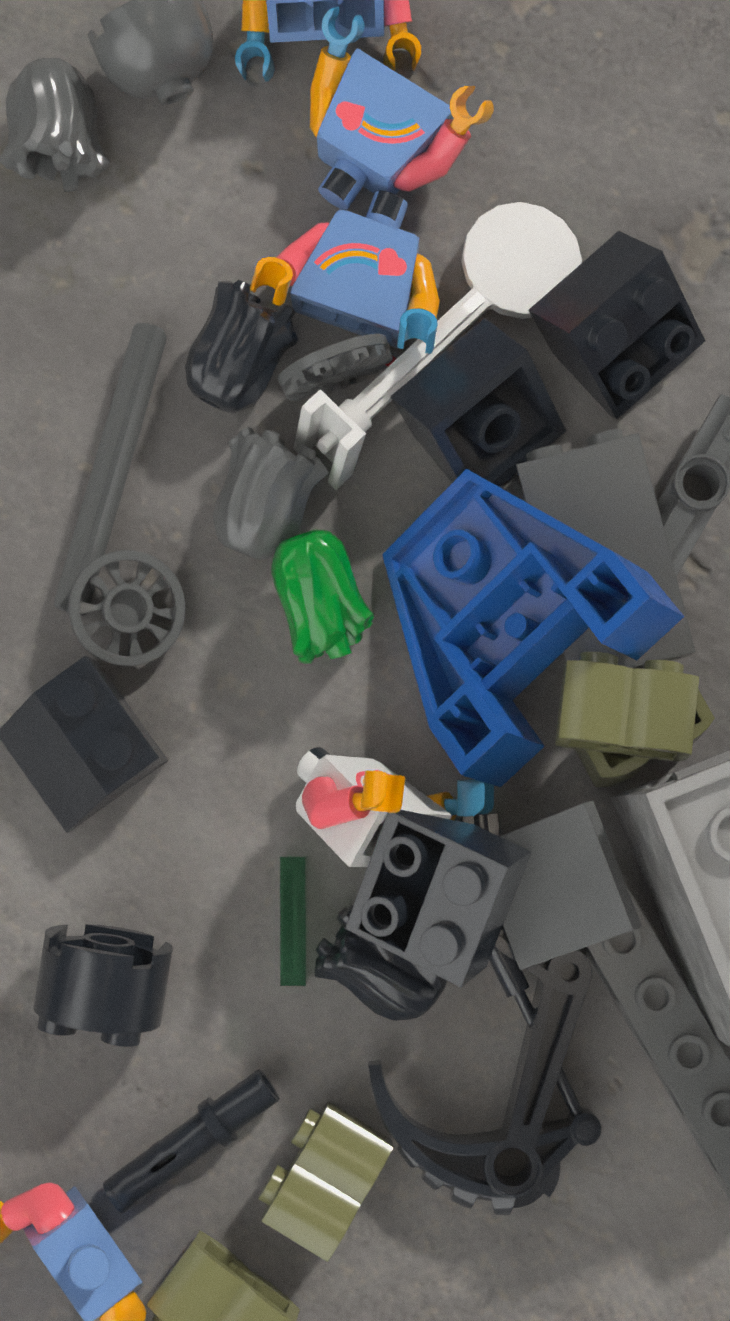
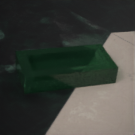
(294, 920)

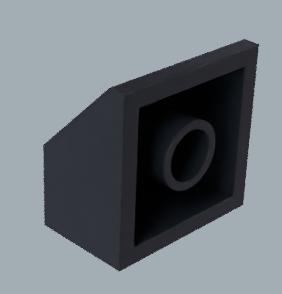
(480, 406)
(80, 743)

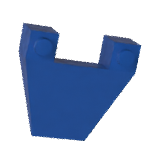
(494, 599)

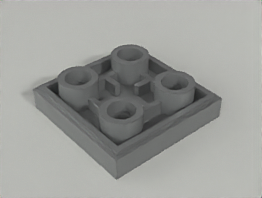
(568, 889)

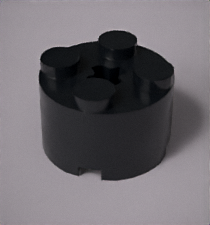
(102, 983)

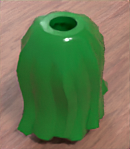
(319, 595)

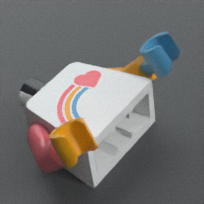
(351, 797)

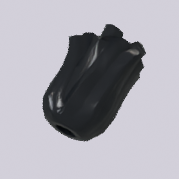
(238, 348)
(377, 976)

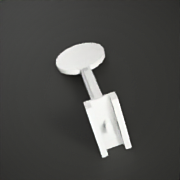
(509, 264)

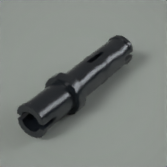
(211, 1126)

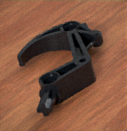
(467, 1160)

